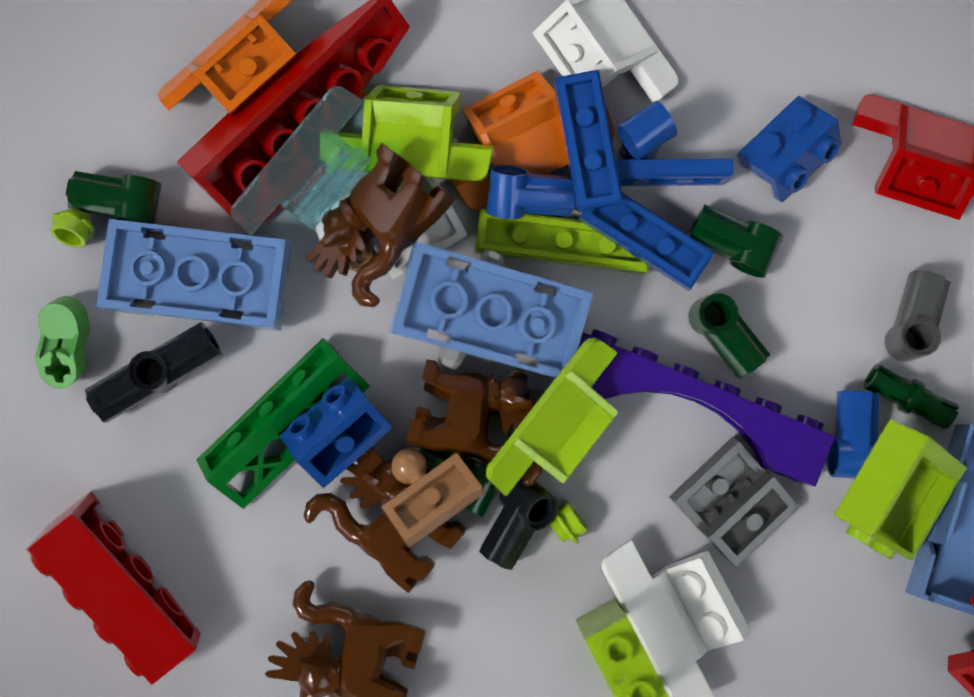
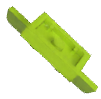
(420, 129)
(560, 424)

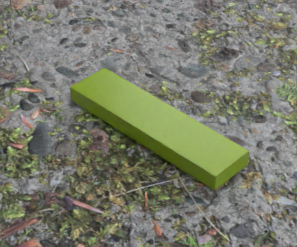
(553, 242)

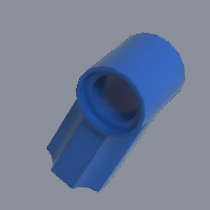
(646, 132)
(518, 191)
(854, 432)

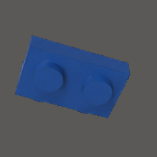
(792, 147)

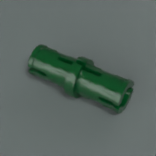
(911, 396)

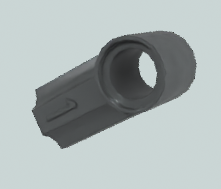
(920, 313)

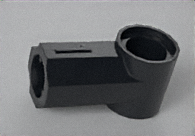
(524, 511)

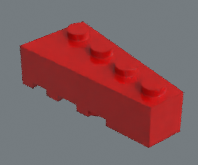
(114, 590)

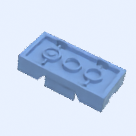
(194, 274)
(489, 310)
(948, 571)

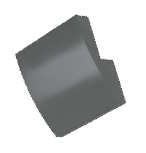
(734, 502)

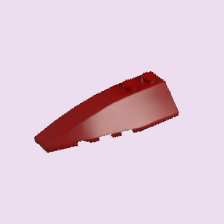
(244, 143)

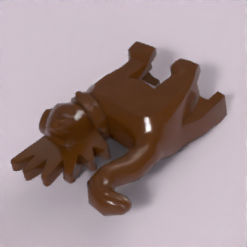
(391, 215)
(468, 410)
(380, 536)
(364, 652)

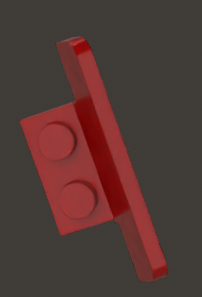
(929, 156)

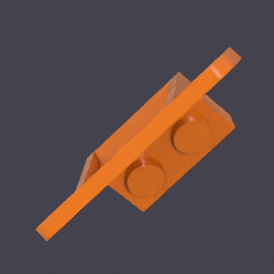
(236, 62)
(522, 127)

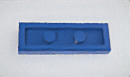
(588, 140)
(674, 172)
(651, 240)

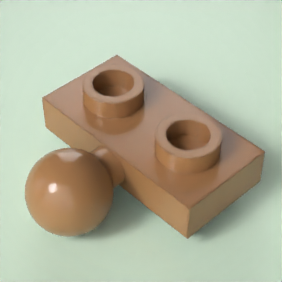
(431, 496)

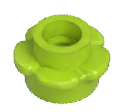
(72, 227)
(568, 524)

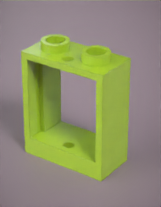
(899, 492)
(620, 653)

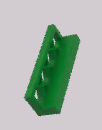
(268, 420)

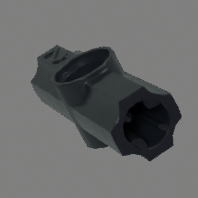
(130, 384)

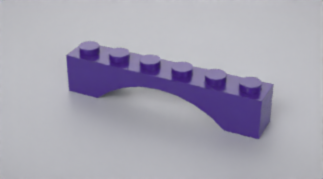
(780, 443)

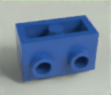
(335, 432)

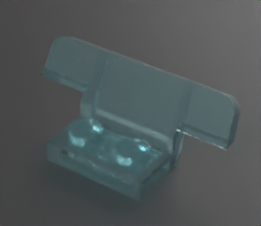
(308, 168)

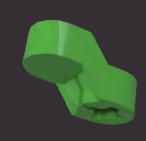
(62, 342)

